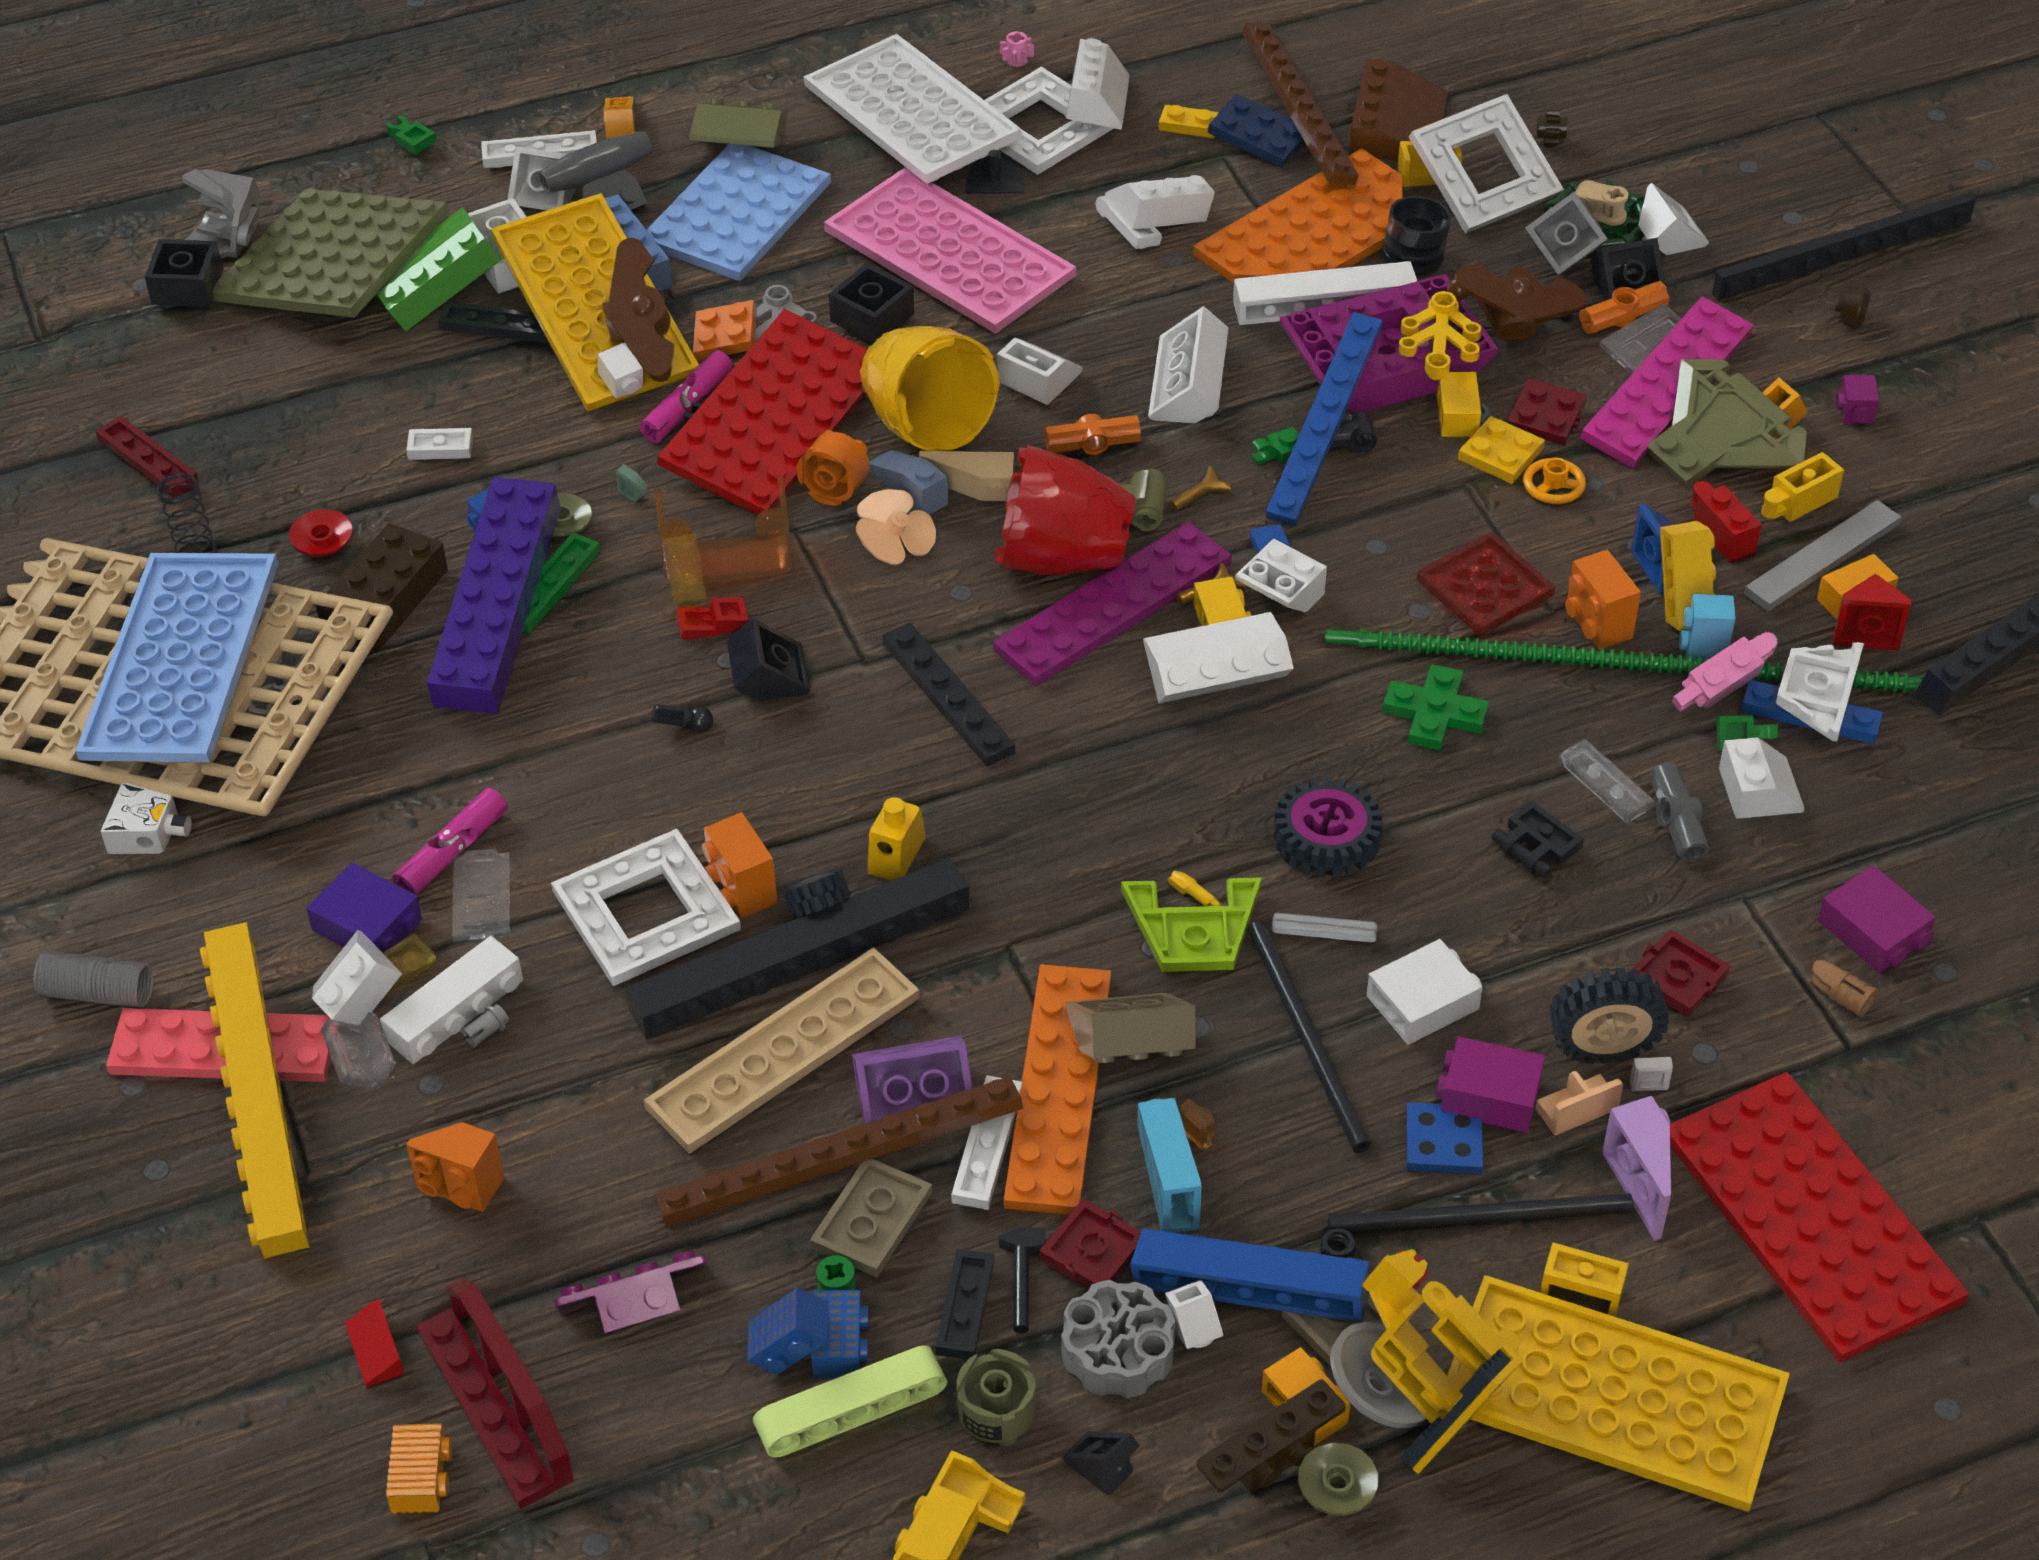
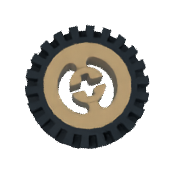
(1636, 1011)

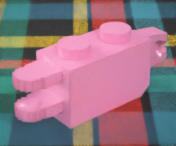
(1725, 672)

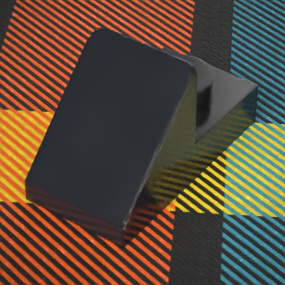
(1103, 1458)

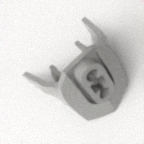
(236, 198)

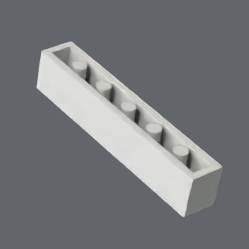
(1273, 296)

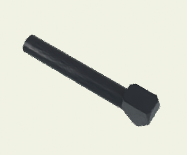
(1022, 1242)

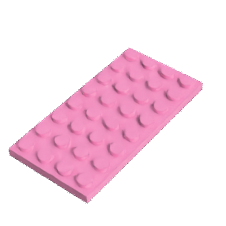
(950, 250)

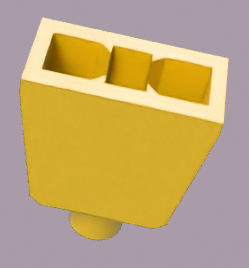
(899, 828)

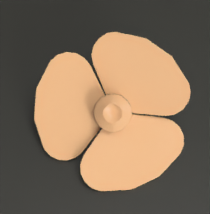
(886, 521)

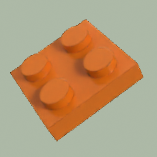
(725, 329)

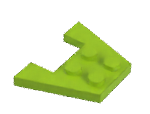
(1194, 936)

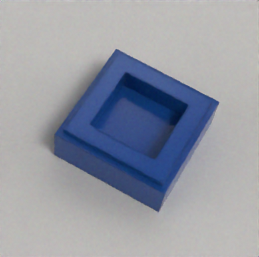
(1262, 536)

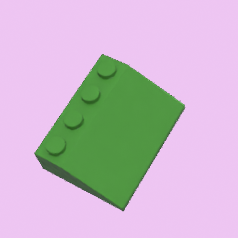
(438, 269)

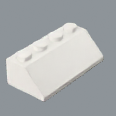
(1098, 86)
(1189, 369)
(1217, 657)

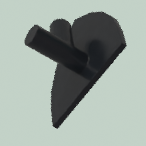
(994, 175)

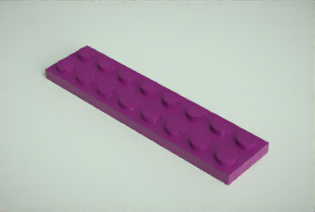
(1110, 603)

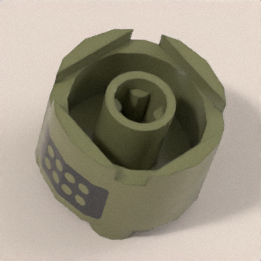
(996, 1397)

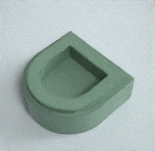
(630, 483)

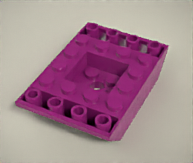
(1389, 376)

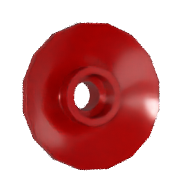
(320, 532)

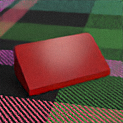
(374, 1345)

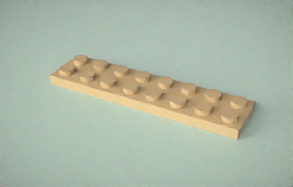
(781, 1050)

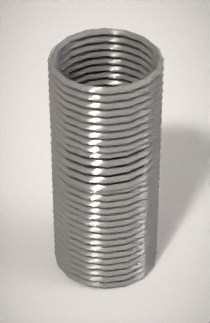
(85, 976)

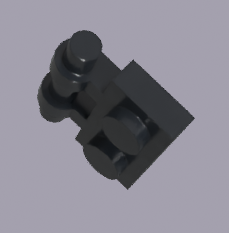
(1543, 832)

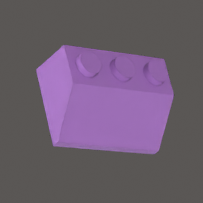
(909, 1076)

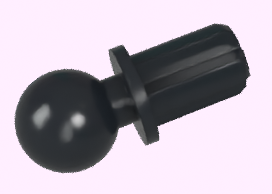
(698, 719)

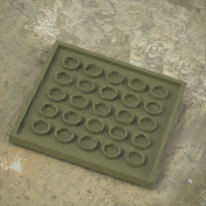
(329, 252)

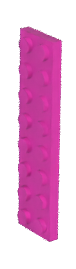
(1647, 399)

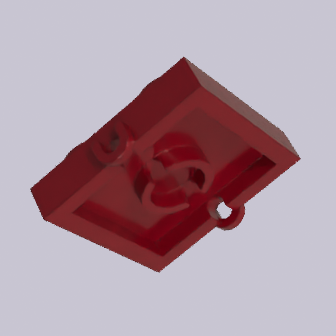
(1547, 411)
(1683, 971)
(1091, 1245)

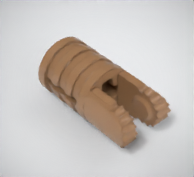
(1843, 987)

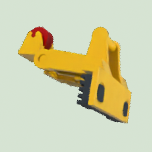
(1403, 1356)

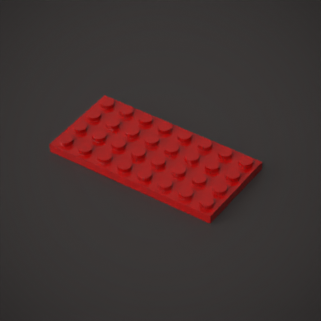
(769, 412)
(1815, 1217)

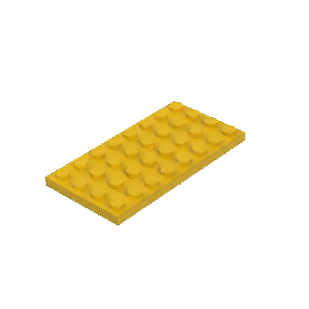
(566, 273)
(1631, 1395)

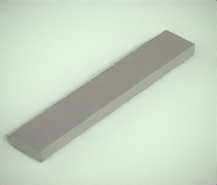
(1822, 555)

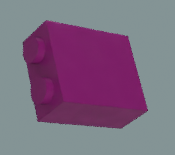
(1877, 919)
(1491, 1083)

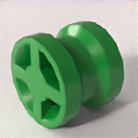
(835, 1266)

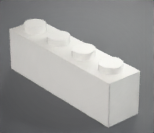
(452, 999)

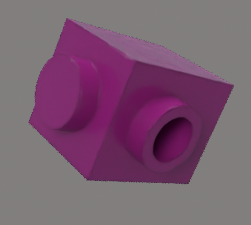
(1857, 399)

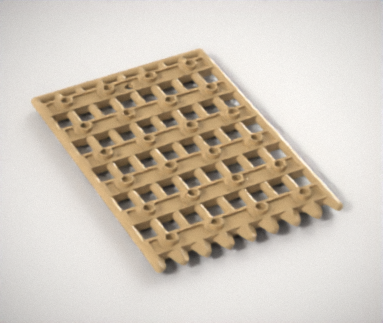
(88, 624)

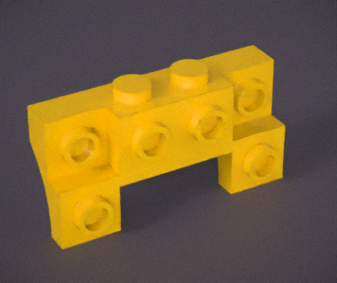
(953, 1508)

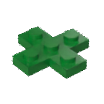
(1435, 707)

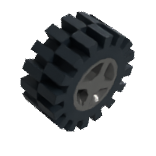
(816, 893)

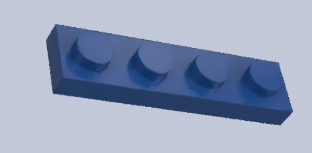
(1858, 722)

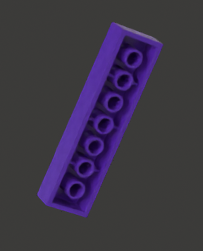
(494, 595)

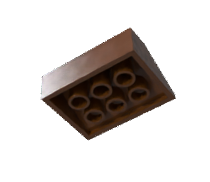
(1391, 107)

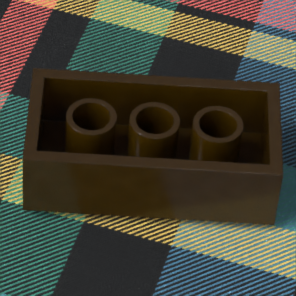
(393, 572)

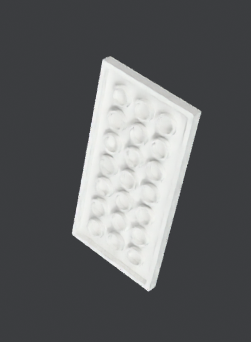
(912, 108)

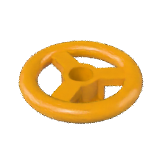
(1555, 476)

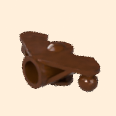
(1518, 300)
(638, 312)

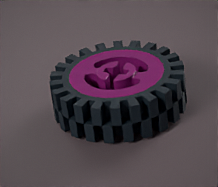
(1351, 835)

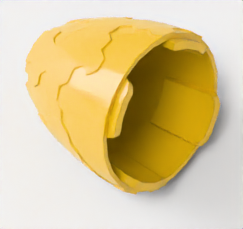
(931, 385)

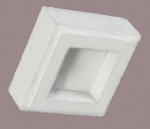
(1651, 1073)

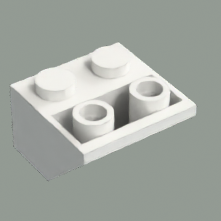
(1035, 370)
(1285, 576)

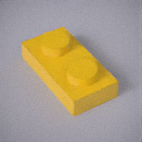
(1186, 120)

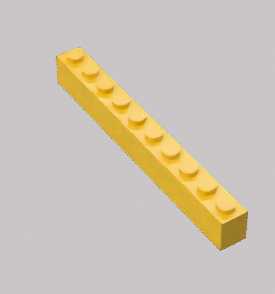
(255, 1091)

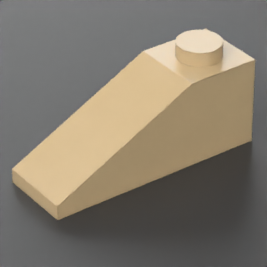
(975, 474)

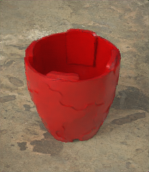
(1063, 517)

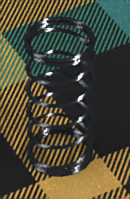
(181, 499)

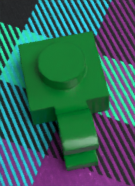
(1276, 445)
(1741, 728)

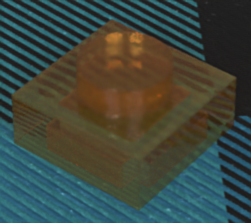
(1198, 1124)

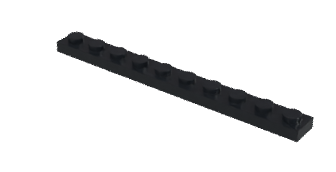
(1843, 246)

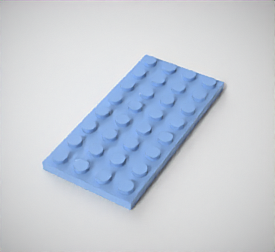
(178, 658)

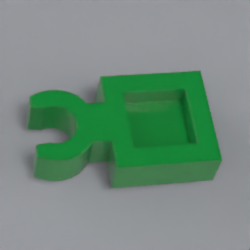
(411, 137)

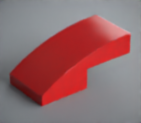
(719, 618)

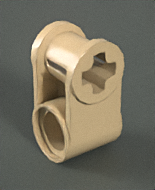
(1602, 201)

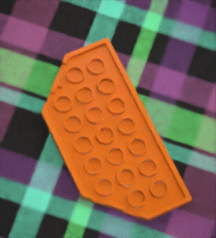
(1309, 226)

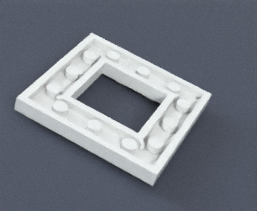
(1056, 146)
(1476, 210)
(624, 958)

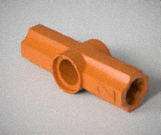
(1623, 307)
(1092, 434)

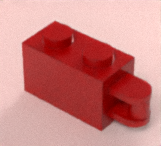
(1732, 524)

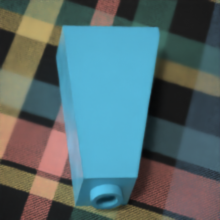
(1170, 1165)

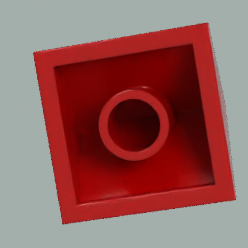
(1872, 615)

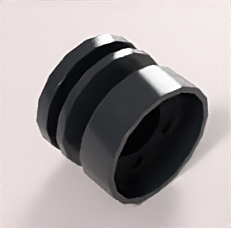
(1417, 233)

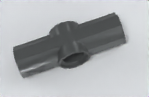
(1679, 812)

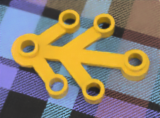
(1442, 307)

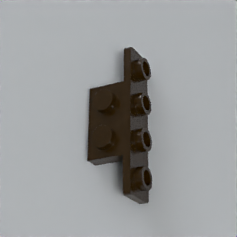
(1272, 1442)

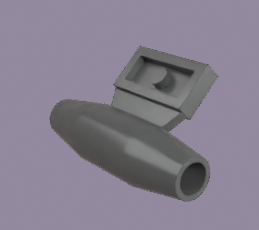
(601, 169)

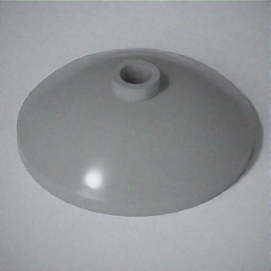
(1365, 1383)

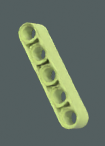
(849, 1401)

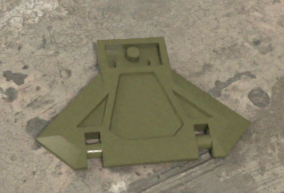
(1724, 426)

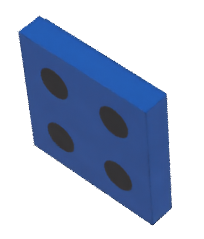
(1442, 1140)

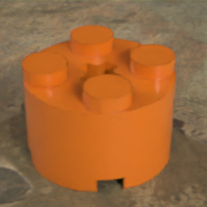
(833, 467)

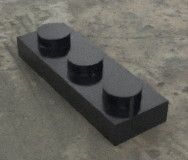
(965, 1304)

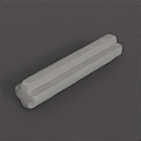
(1324, 927)

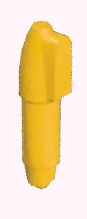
(1188, 885)

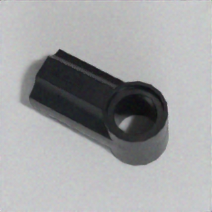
(1356, 432)

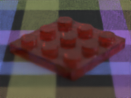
(1485, 583)

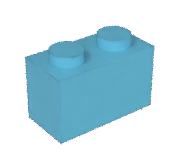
(1707, 625)

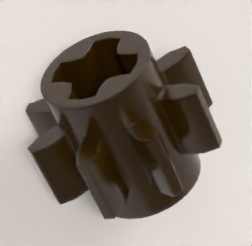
(1552, 127)

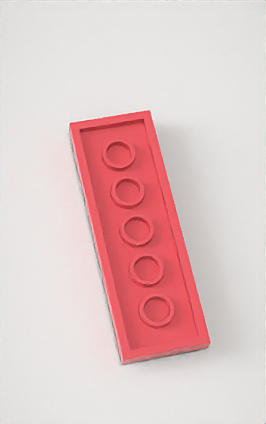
(185, 1045)

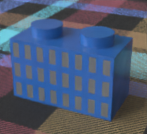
(787, 1331)
(844, 1345)

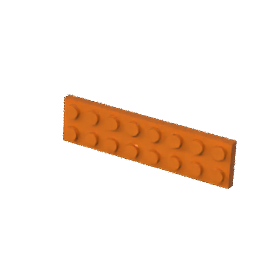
(1056, 1097)

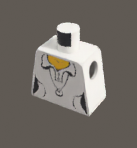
(142, 822)

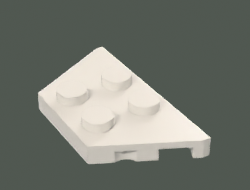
(1819, 686)

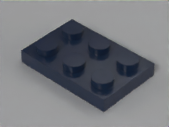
(1257, 130)

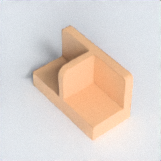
(1579, 1102)

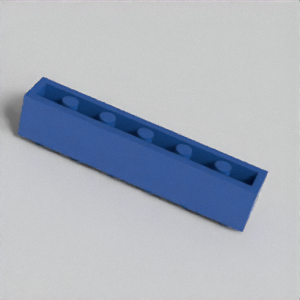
(1253, 1274)

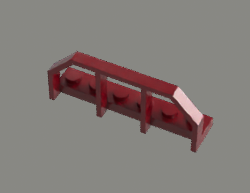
(485, 1405)

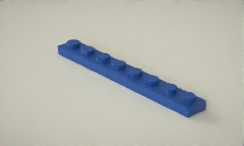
(1324, 419)

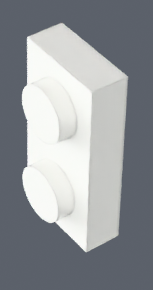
(439, 443)

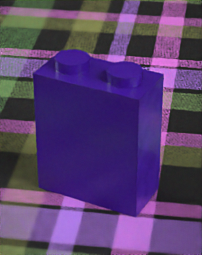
(366, 904)

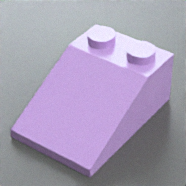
(1640, 1158)

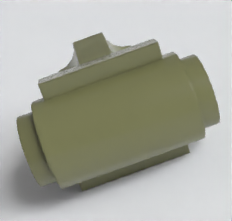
(1150, 492)

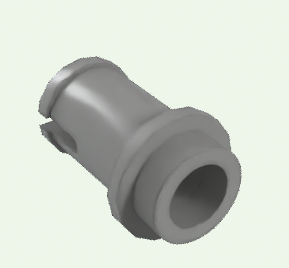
(485, 1025)

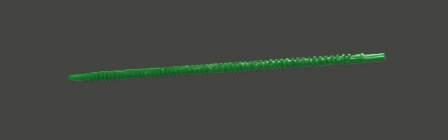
(1364, 638)

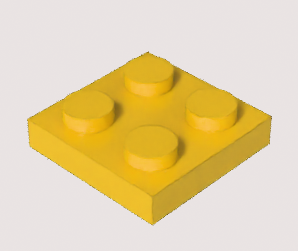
(1501, 449)

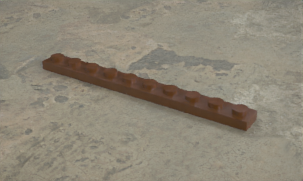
(1300, 104)
(838, 1151)

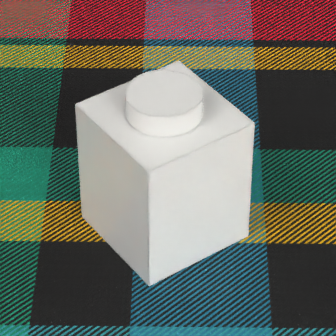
(620, 370)
(1194, 1315)

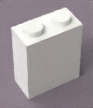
(1424, 991)

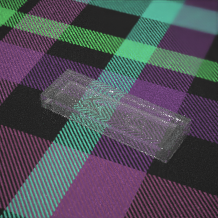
(1606, 780)

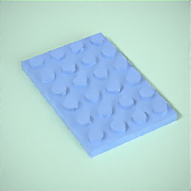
(737, 210)

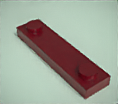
(144, 454)

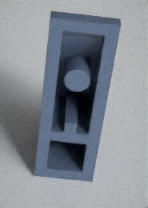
(914, 475)

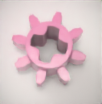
(1016, 49)

